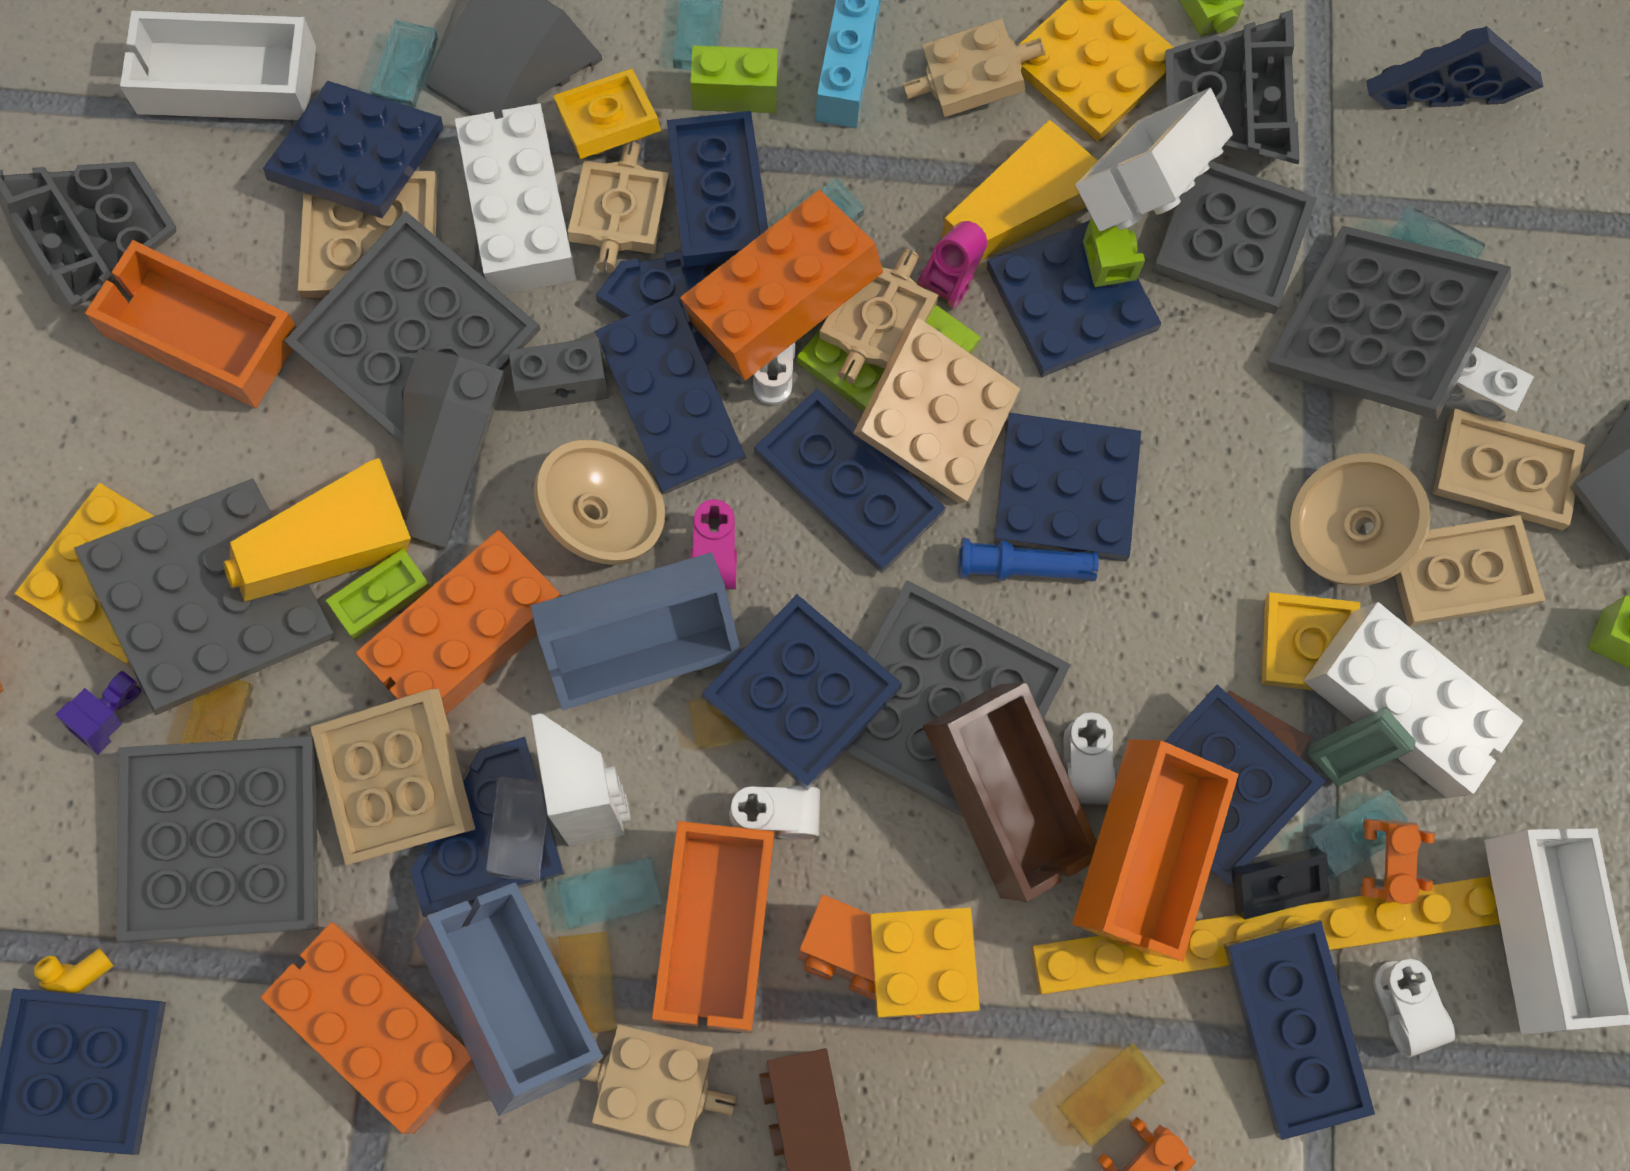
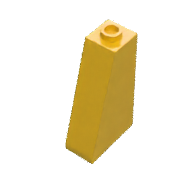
(1027, 190)
(321, 537)

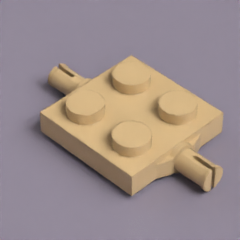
(973, 67)
(618, 207)
(876, 317)
(655, 1086)

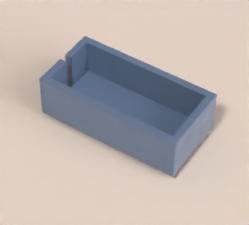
(636, 630)
(507, 998)

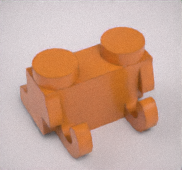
(1400, 861)
(1158, 1154)

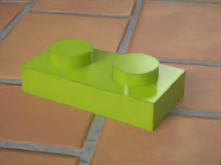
(378, 594)

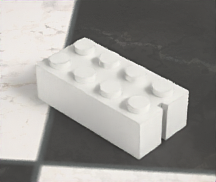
(218, 65)
(1155, 162)
(515, 199)
(1452, 718)
(1559, 930)

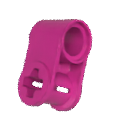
(949, 267)
(720, 542)

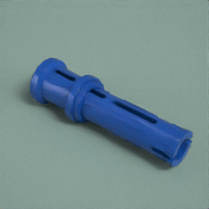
(1004, 560)

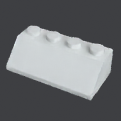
(579, 789)

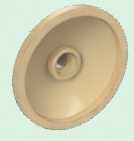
(611, 489)
(1341, 500)

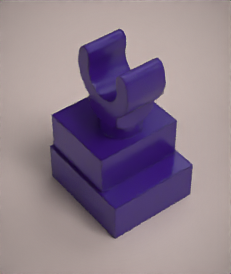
(93, 718)

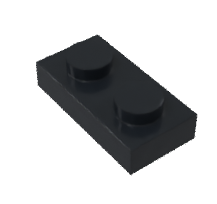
(1280, 883)

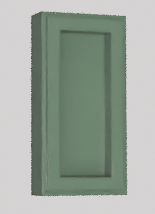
(1361, 747)

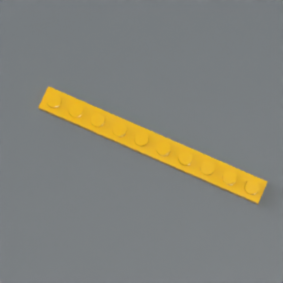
(1345, 921)

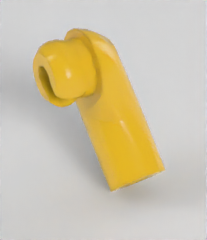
(69, 977)

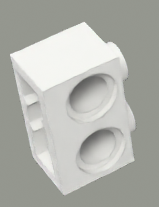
(1489, 387)

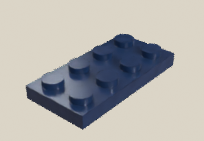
(716, 185)
(670, 394)
(849, 481)
(1299, 1029)

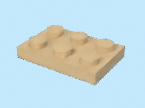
(1508, 469)
(1470, 572)

